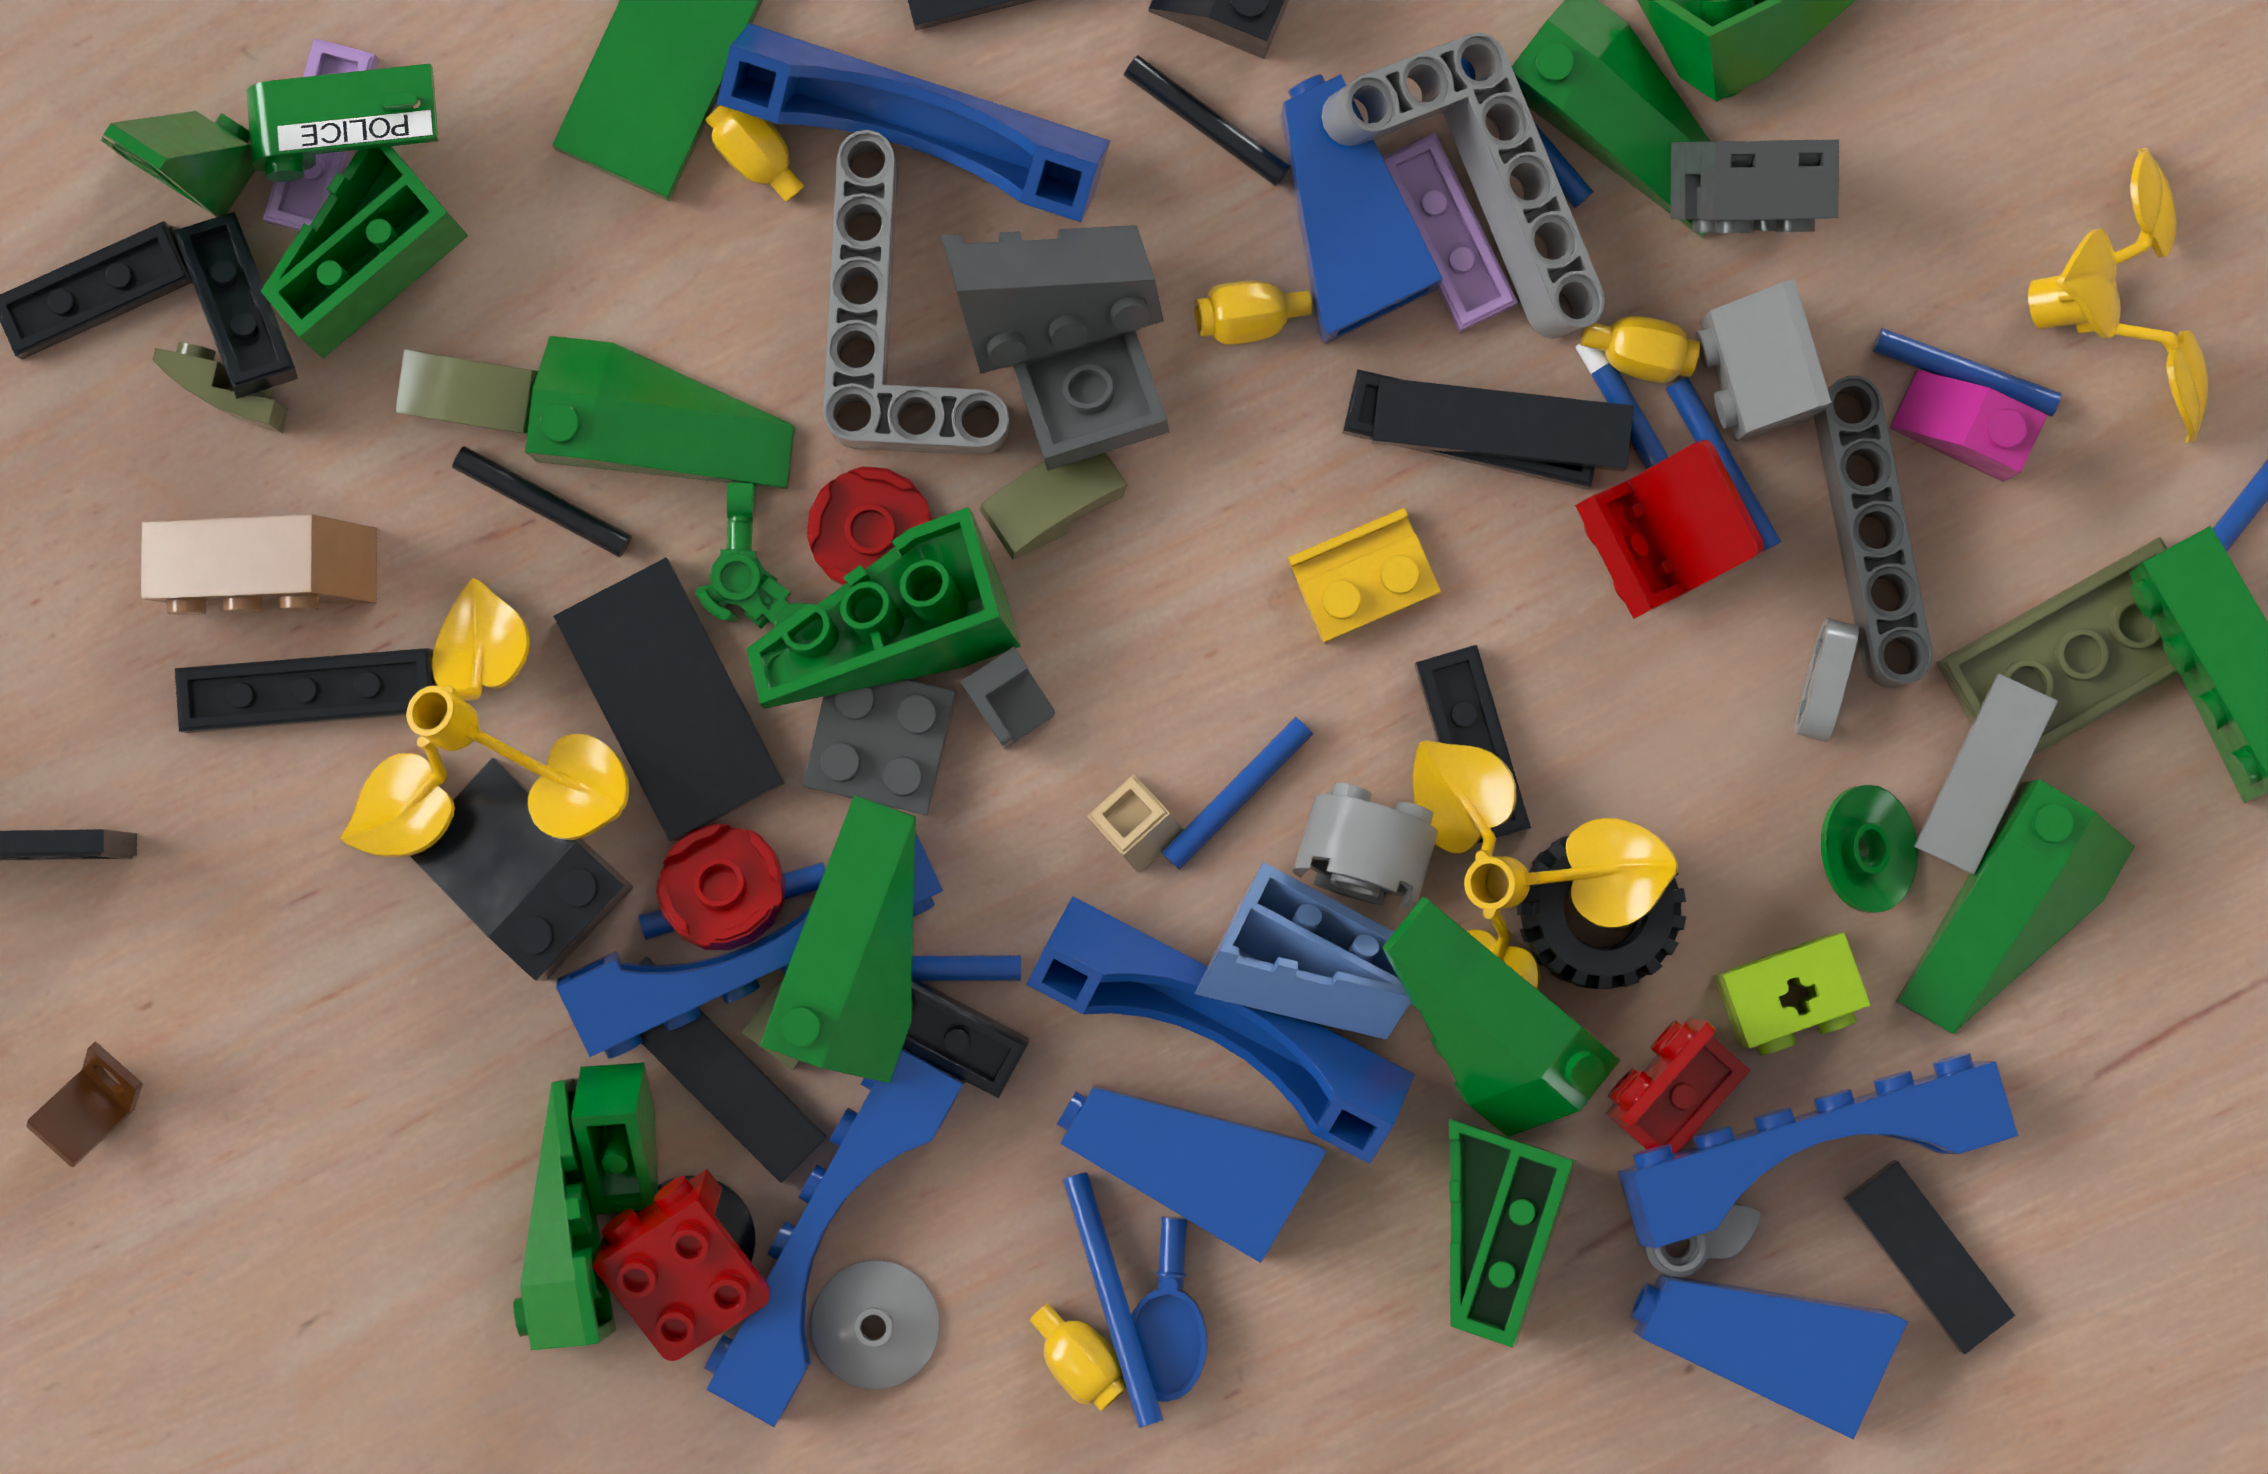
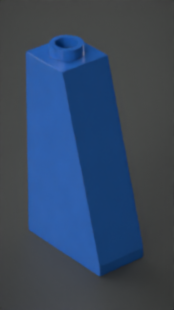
(1352, 219)
(1201, 1166)
(1785, 1347)

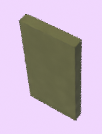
(2077, 647)

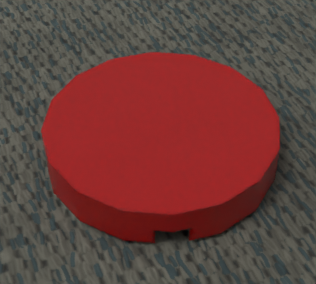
(860, 518)
(721, 887)

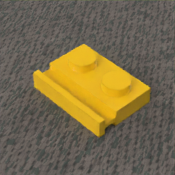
(1363, 575)

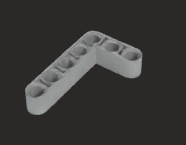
(1489, 167)
(872, 322)

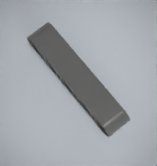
(1860, 562)

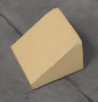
(1135, 823)

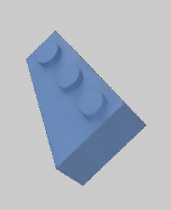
(1306, 959)

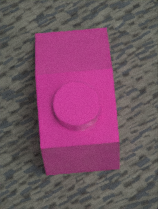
(1969, 423)

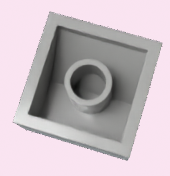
(1763, 362)

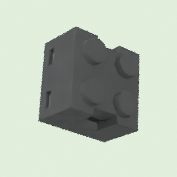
(1754, 184)

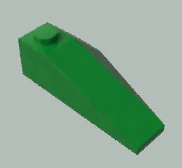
(1607, 95)
(633, 415)
(904, 617)
(2032, 887)
(1502, 1038)

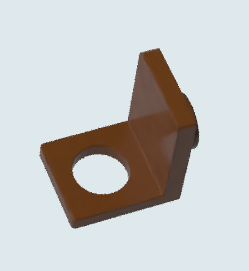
(86, 1107)

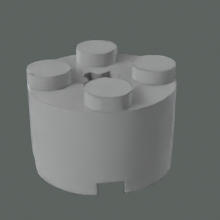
(1366, 846)

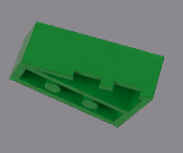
(360, 249)
(1501, 1227)

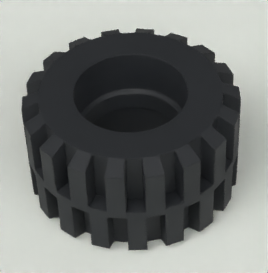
(1587, 965)

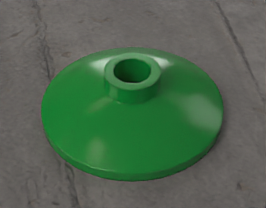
(1869, 848)

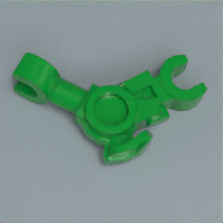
(738, 574)

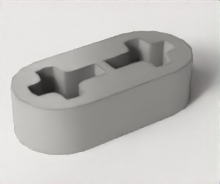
(1826, 679)

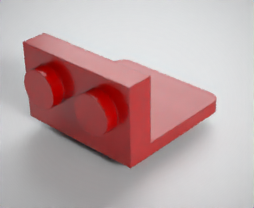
(1671, 528)
(1677, 1087)
(679, 1268)

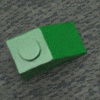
(616, 1136)

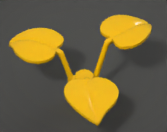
(2090, 298)
(401, 800)
(1614, 862)

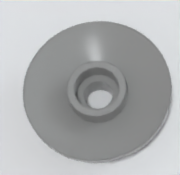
(883, 1291)

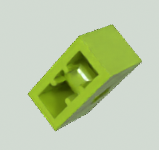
(1754, 989)

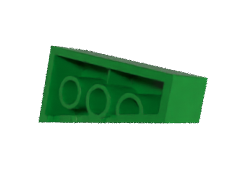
(2216, 645)

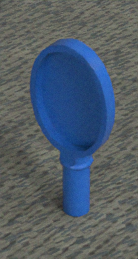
(1170, 1321)

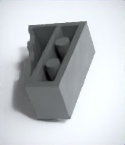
(1051, 293)

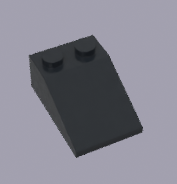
(516, 882)

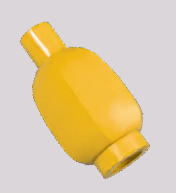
(754, 150)
(1248, 311)
(1645, 347)
(1080, 1359)

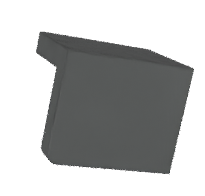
(1008, 697)

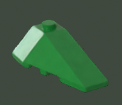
(1735, 42)
(189, 154)
(851, 970)
(560, 1291)

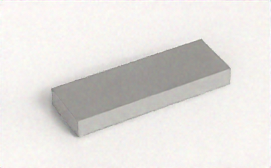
(1985, 773)

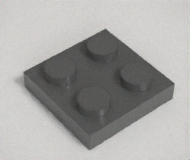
(1091, 399)
(882, 744)

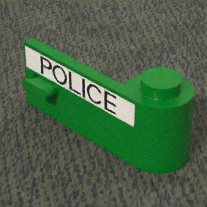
(338, 114)

